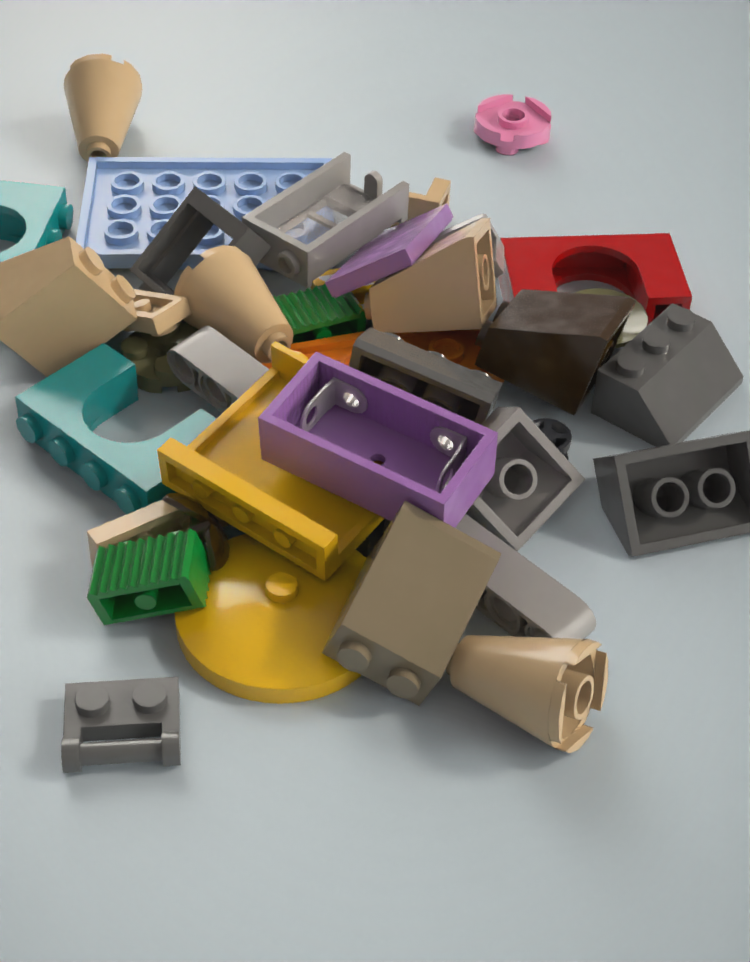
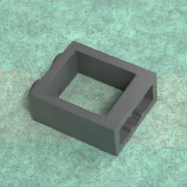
(184, 233)

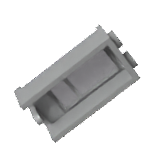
(325, 219)

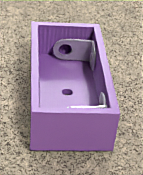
(341, 420)

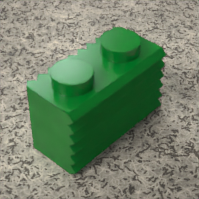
(319, 315)
(149, 577)

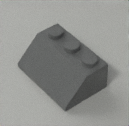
(425, 374)
(666, 378)
(677, 492)

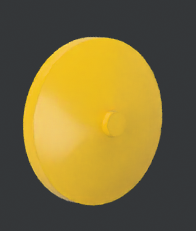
(268, 626)

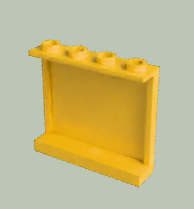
(258, 498)

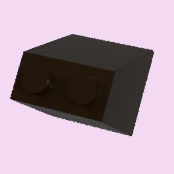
(553, 342)

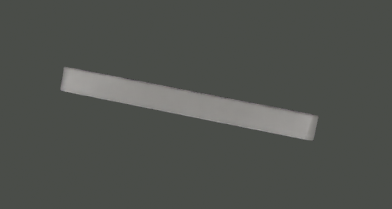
(518, 593)

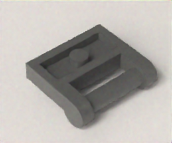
(121, 712)

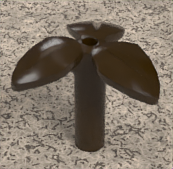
(205, 526)

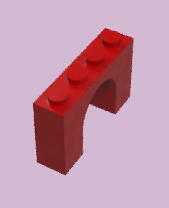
(634, 263)

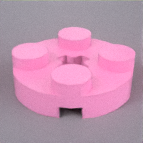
(512, 123)

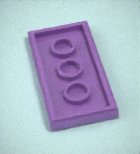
(390, 251)

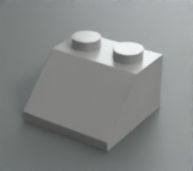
(527, 481)

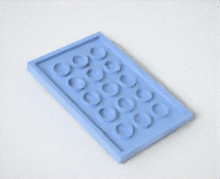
(135, 197)

